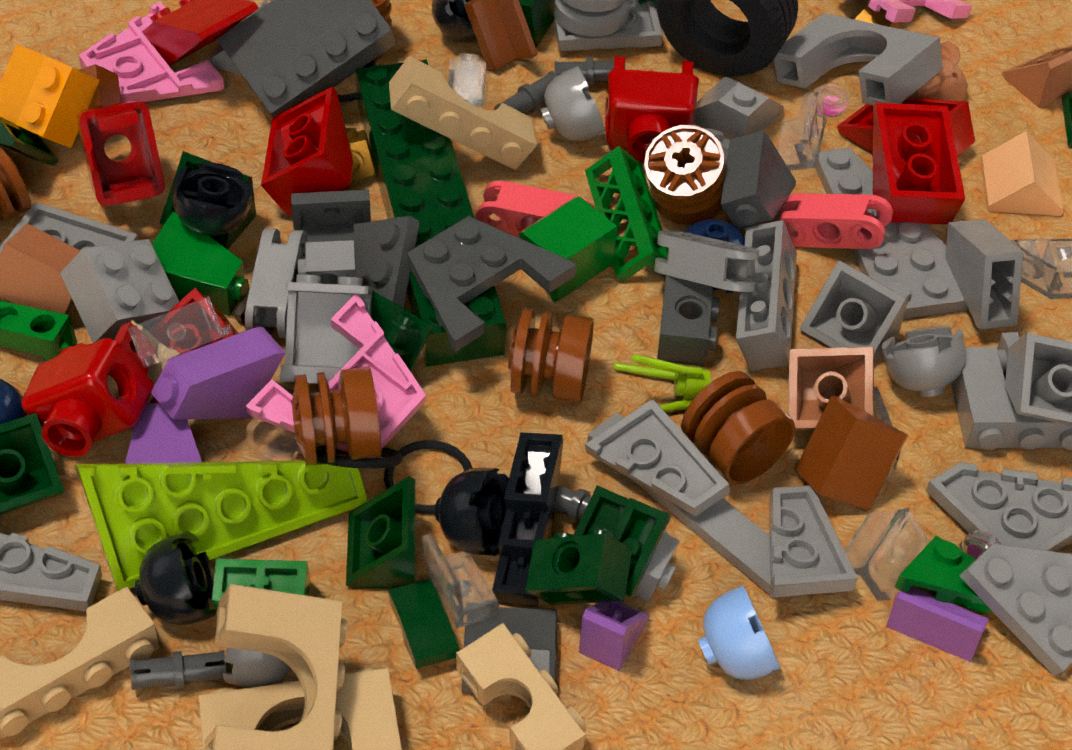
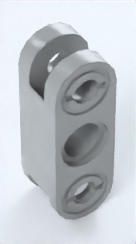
(706, 261)
(273, 267)

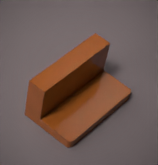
(500, 31)

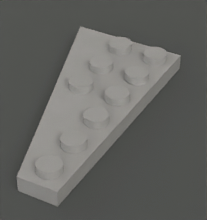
(909, 257)

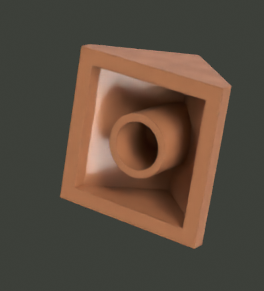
(1044, 76)
(32, 270)

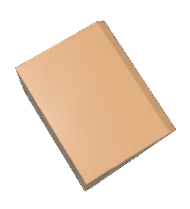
(1021, 178)

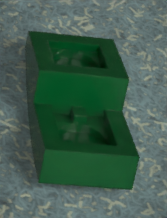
(423, 623)

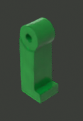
(35, 330)

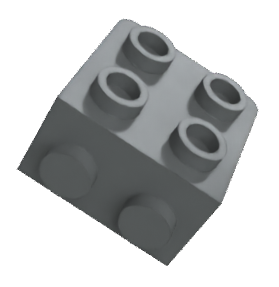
(330, 214)

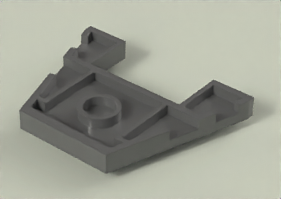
(472, 260)

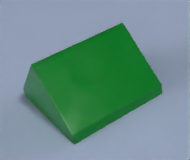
(579, 235)

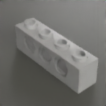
(767, 312)

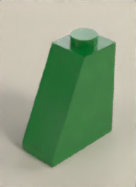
(200, 263)

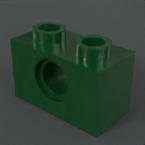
(579, 568)

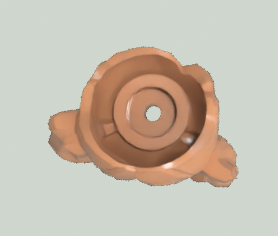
(949, 82)

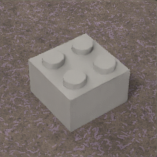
(118, 286)

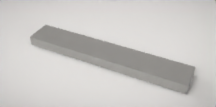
(721, 528)

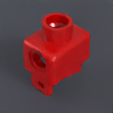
(647, 104)
(126, 179)
(74, 394)

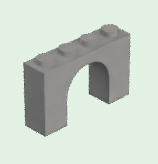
(896, 57)
(988, 414)

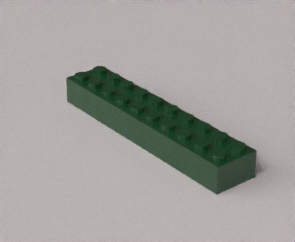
(423, 181)

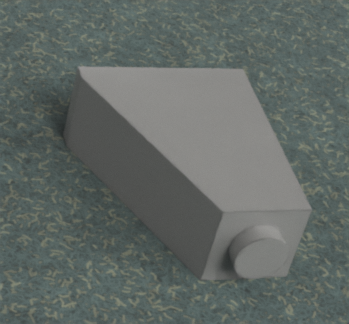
(986, 271)

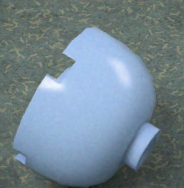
(737, 637)

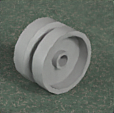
(592, 17)

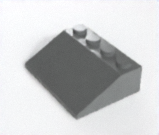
(305, 47)

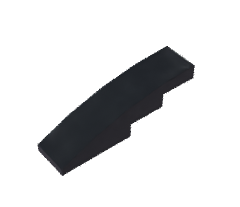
(529, 512)

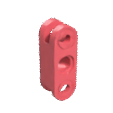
(518, 205)
(836, 220)

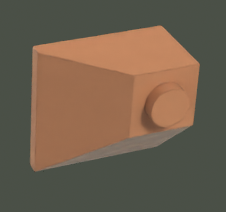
(827, 372)

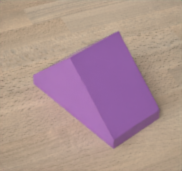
(610, 632)

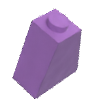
(218, 377)
(161, 439)

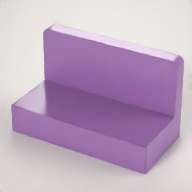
(937, 623)

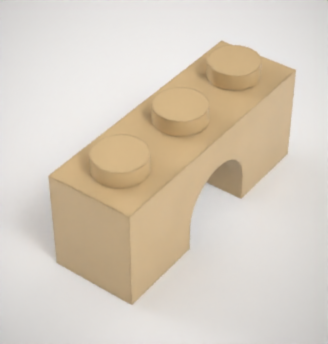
(501, 666)

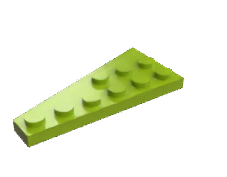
(216, 501)

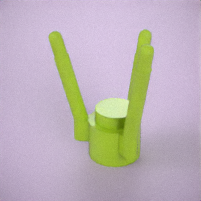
(687, 380)

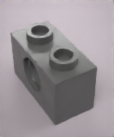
(686, 322)

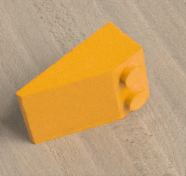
(44, 95)

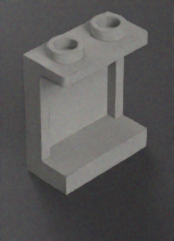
(310, 339)

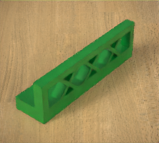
(633, 205)

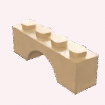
(428, 99)
(114, 635)

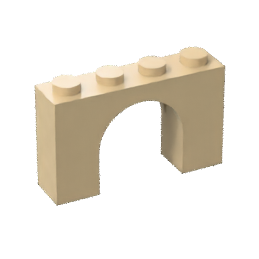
(303, 635)
(364, 701)

